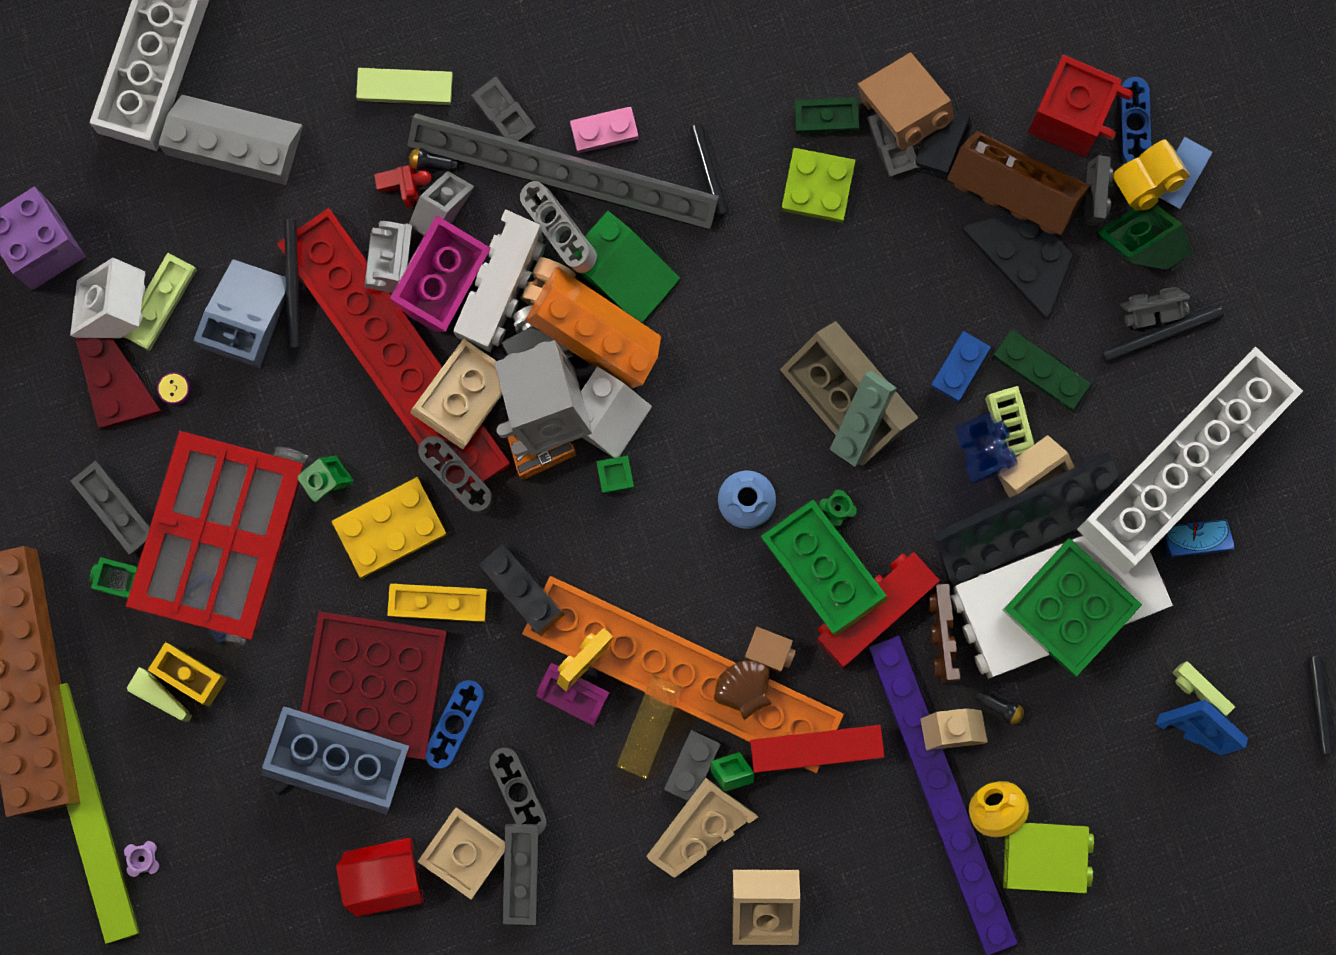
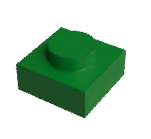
(615, 474)
(732, 771)

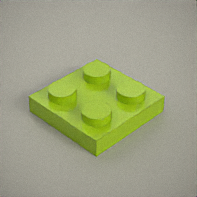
(818, 185)

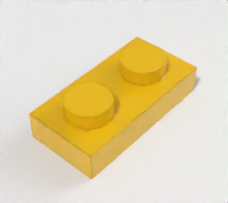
(592, 649)

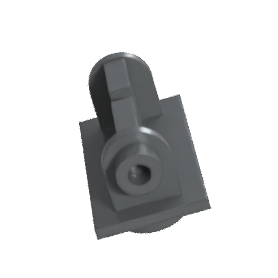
(1168, 304)

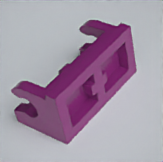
(581, 700)

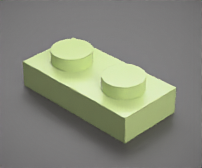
(1192, 681)

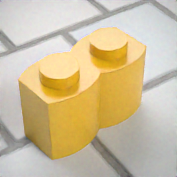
(1151, 175)

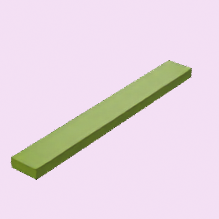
(95, 839)

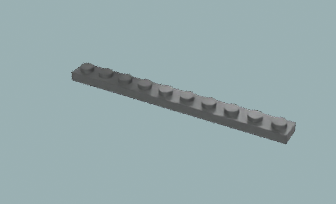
(563, 171)

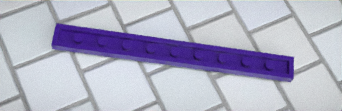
(943, 798)

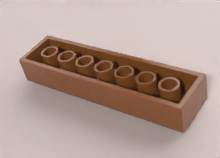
(34, 735)

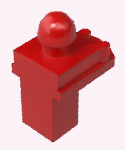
(405, 179)

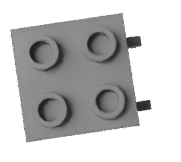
(541, 399)

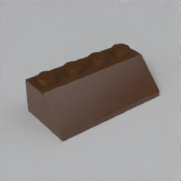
(1017, 183)

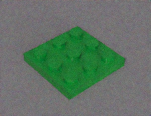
(1072, 607)

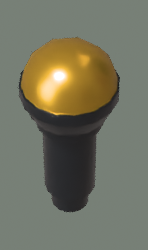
(422, 159)
(1009, 711)

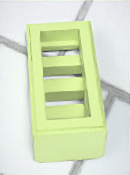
(1018, 407)
(151, 690)

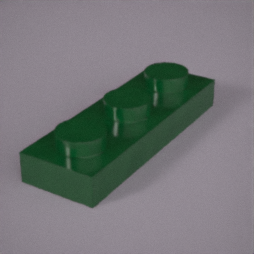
(1041, 370)

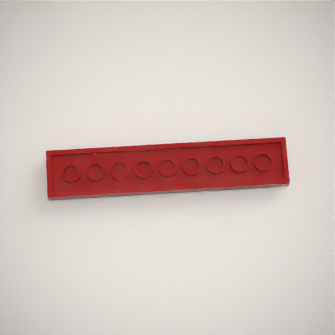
(382, 339)

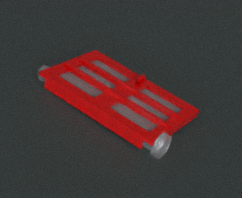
(217, 535)

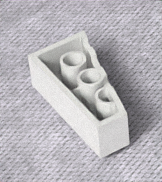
(500, 282)

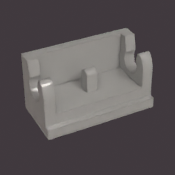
(387, 255)

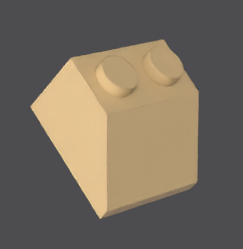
(1036, 466)
(766, 907)

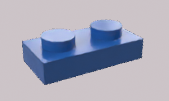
(960, 366)

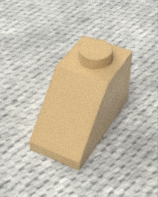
(953, 729)

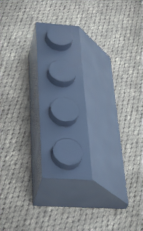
(334, 760)

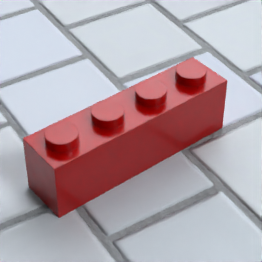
(903, 588)

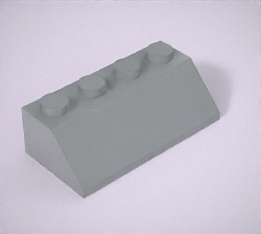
(230, 139)

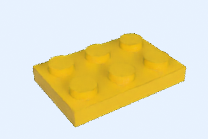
(389, 528)

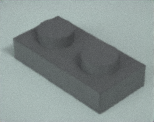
(1096, 202)
(692, 765)

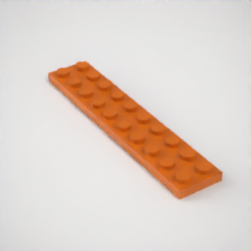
(647, 650)

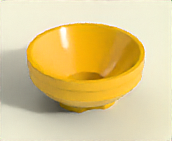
(1000, 818)

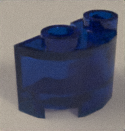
(986, 447)

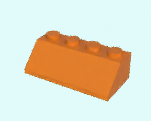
(595, 329)

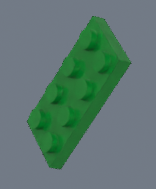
(824, 568)

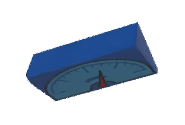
(1198, 539)

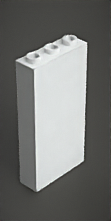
(1007, 646)

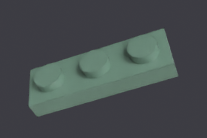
(863, 418)

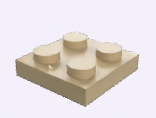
(463, 853)

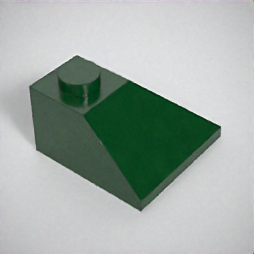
(1148, 238)

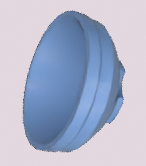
(746, 516)

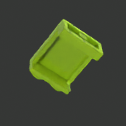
(1048, 858)

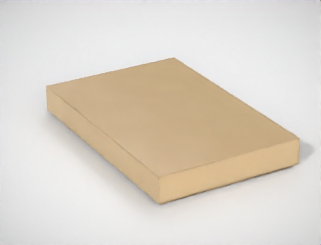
(460, 394)

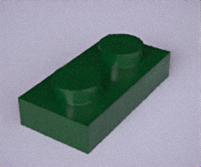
(826, 115)

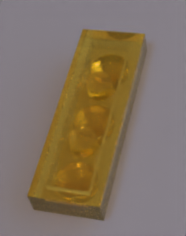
(649, 726)

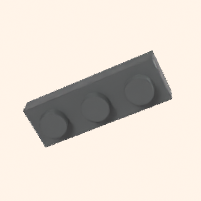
(112, 507)
(520, 874)

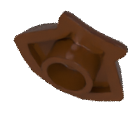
(743, 687)

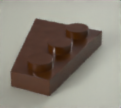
(940, 603)

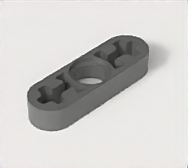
(465, 498)
(501, 773)

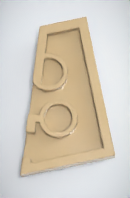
(700, 825)

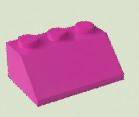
(439, 275)

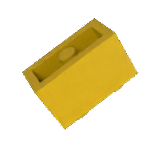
(187, 674)

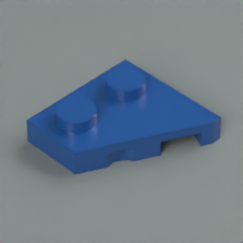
(1205, 727)

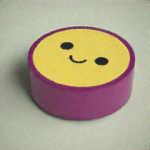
(174, 389)

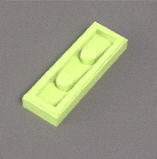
(404, 86)
(161, 299)

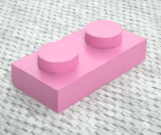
(604, 130)

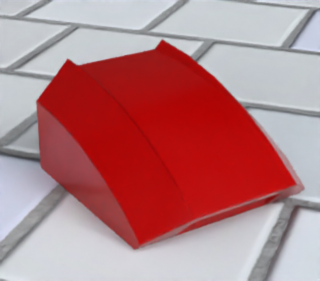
(379, 878)

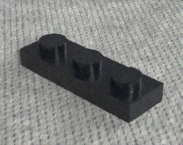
(521, 589)

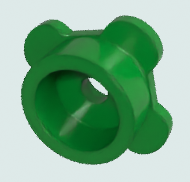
(839, 499)

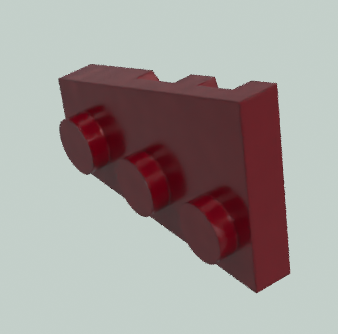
(113, 384)

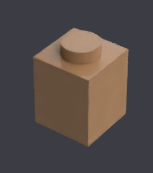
(770, 650)

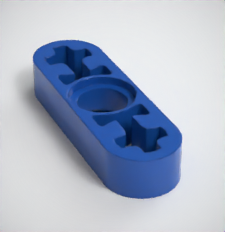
(1125, 132)
(456, 698)

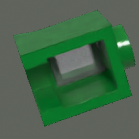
(112, 577)

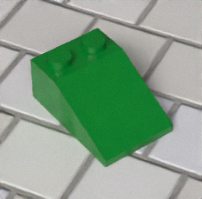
(626, 269)

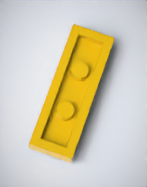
(437, 603)

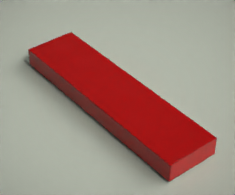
(817, 748)

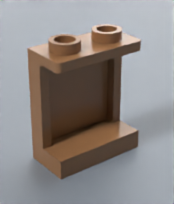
(907, 100)

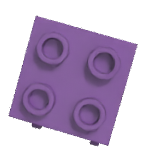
(35, 239)

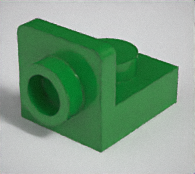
(324, 476)

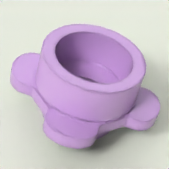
(148, 865)

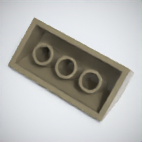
(828, 376)

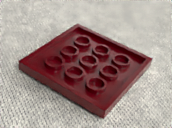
(376, 678)

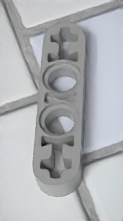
(560, 224)

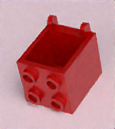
(1076, 106)

